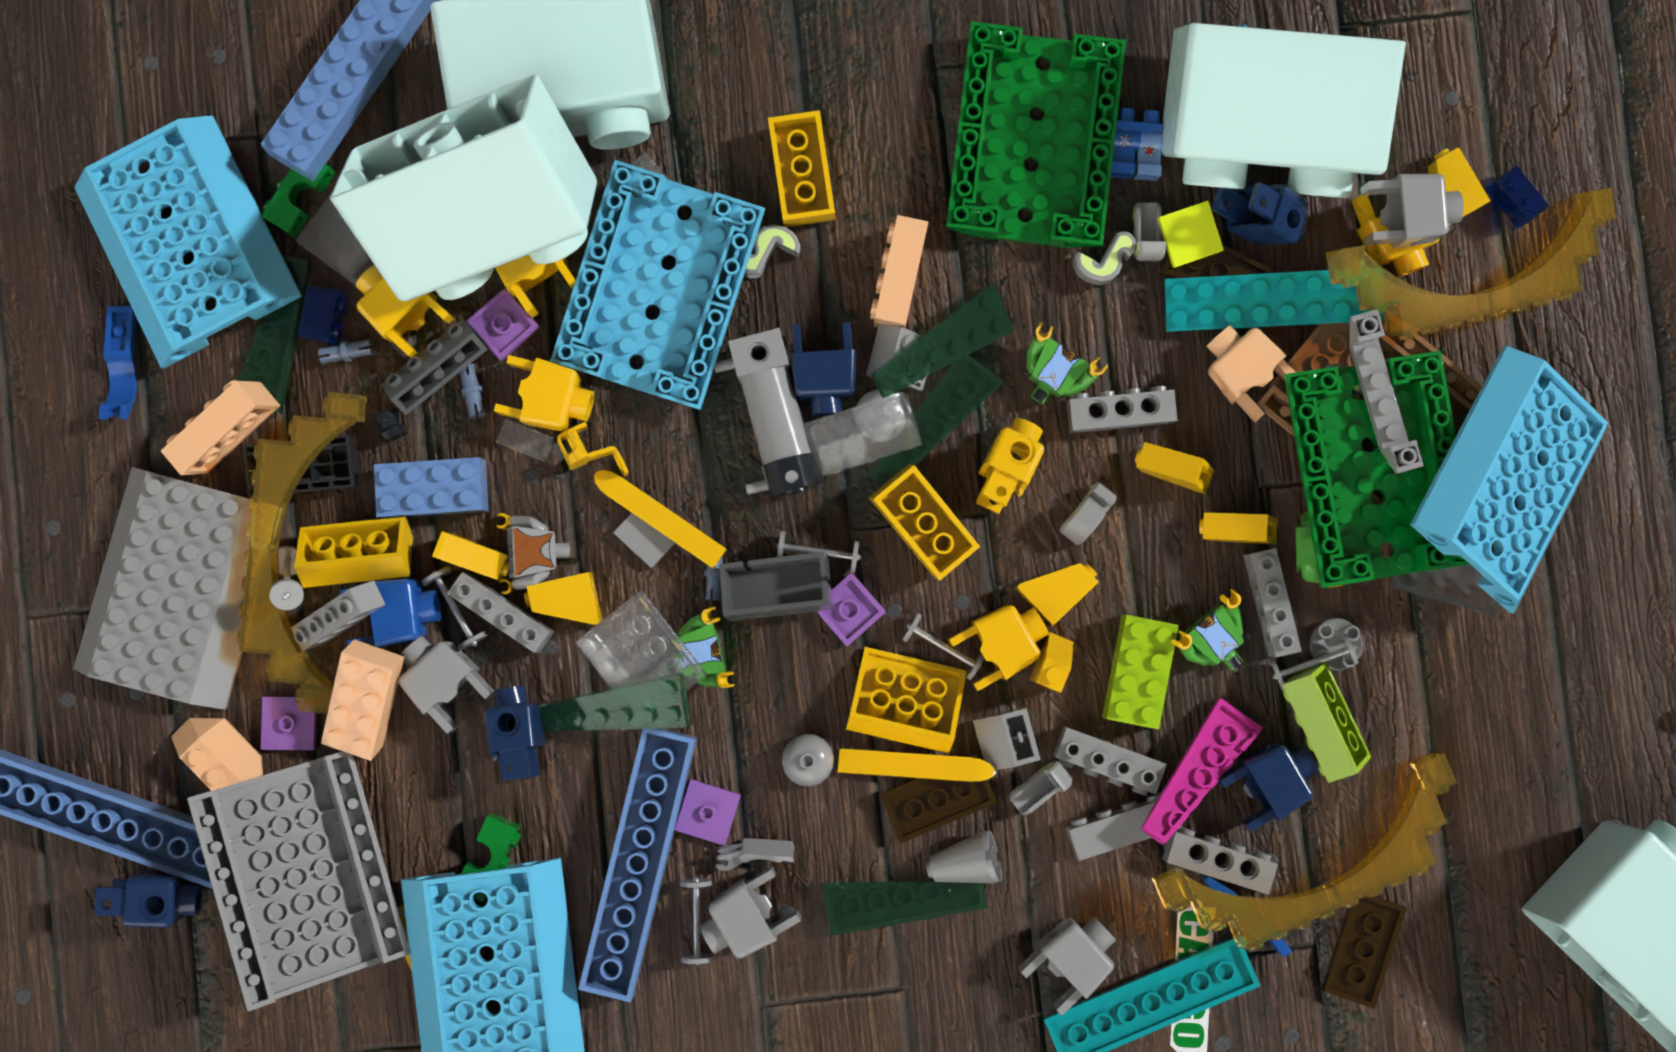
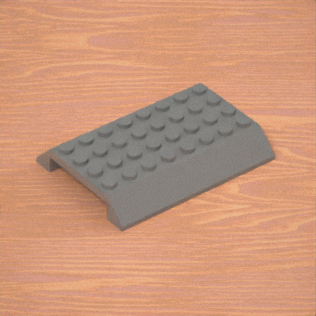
(170, 592)
(298, 877)

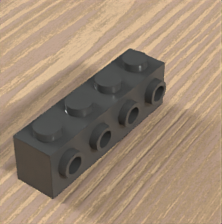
(433, 366)

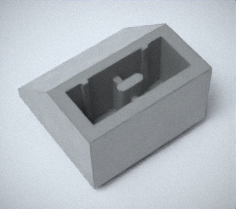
(887, 344)
(1007, 739)

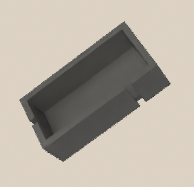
(776, 586)

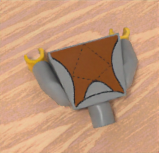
(530, 551)

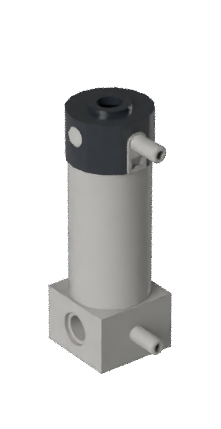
(773, 414)

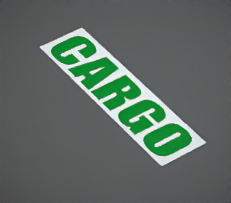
(1191, 1032)

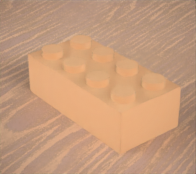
(900, 274)
(219, 427)
(362, 699)

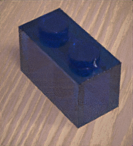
(1517, 197)
(322, 315)

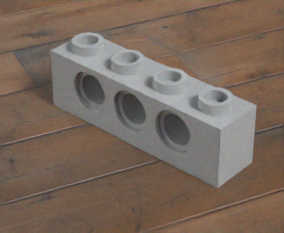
(1081, 421)
(1272, 603)
(500, 612)
(338, 615)
(1257, 878)

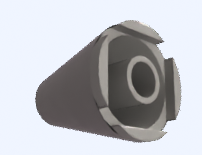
(967, 861)

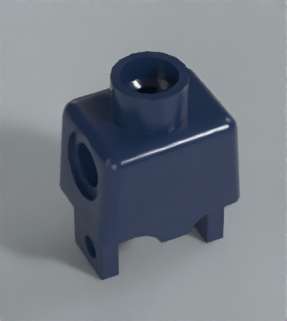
(1278, 210)
(824, 375)
(520, 744)
(1274, 779)
(141, 900)

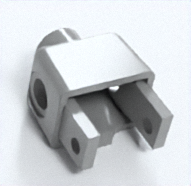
(1415, 209)
(436, 676)
(743, 918)
(1075, 955)

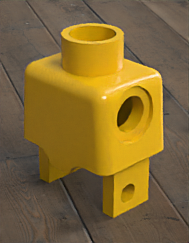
(1405, 259)
(525, 274)
(389, 314)
(549, 396)
(1003, 471)
(1006, 641)

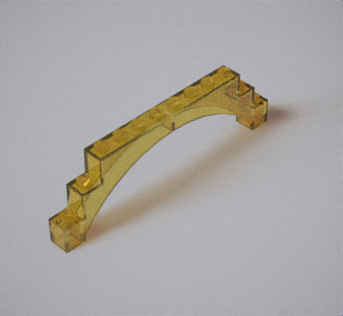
(1548, 276)
(276, 476)
(1395, 857)

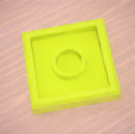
(1190, 234)

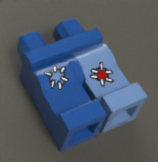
(1137, 137)

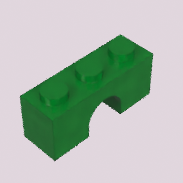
(283, 209)
(499, 836)

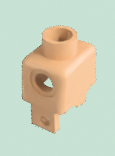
(1245, 364)

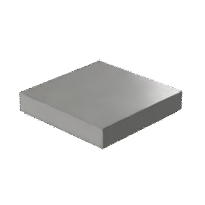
(644, 539)

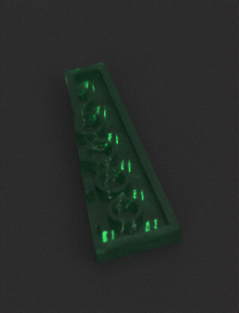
(958, 335)
(276, 338)
(946, 407)
(635, 706)
(877, 904)

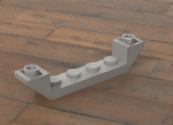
(1379, 393)

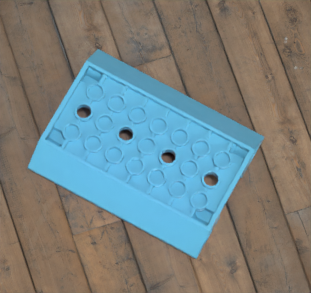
(209, 216)
(626, 276)
(1497, 462)
(530, 965)

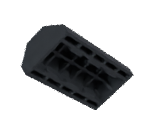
(332, 469)

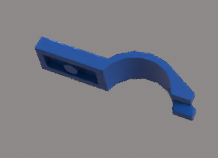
(119, 357)

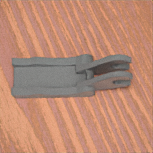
(754, 849)

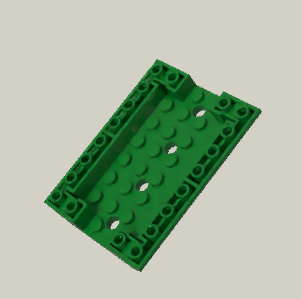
(1069, 144)
(1342, 475)

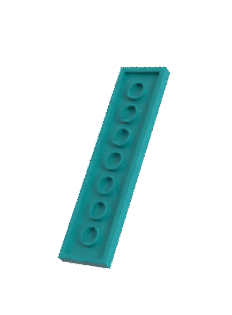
(1258, 301)
(1154, 1000)

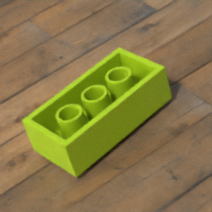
(1140, 671)
(1326, 722)

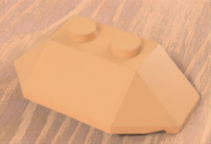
(216, 752)

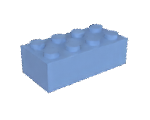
(431, 488)

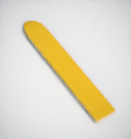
(659, 517)
(914, 765)

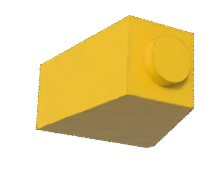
(1460, 178)
(1175, 467)
(1239, 528)
(471, 556)
(1058, 591)
(566, 598)
(1054, 663)

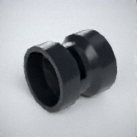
(390, 426)

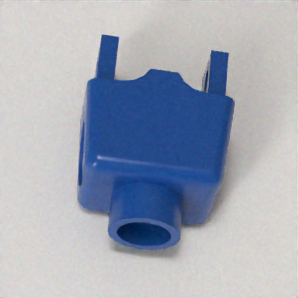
(404, 614)

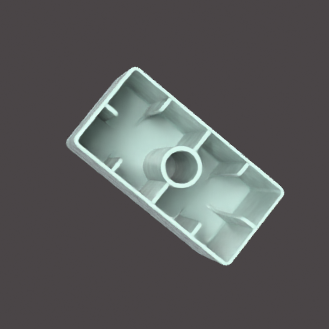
(590, 55)
(1280, 102)
(468, 192)
(1618, 918)

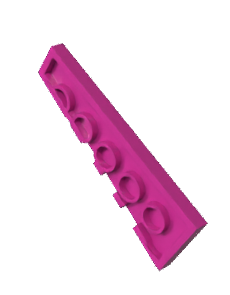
(1210, 754)

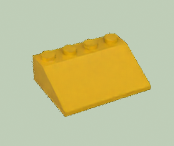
(907, 700)

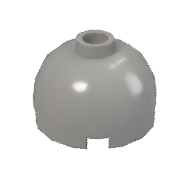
(807, 760)

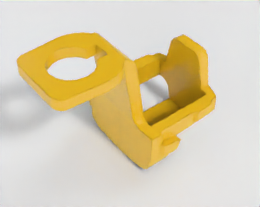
(579, 456)

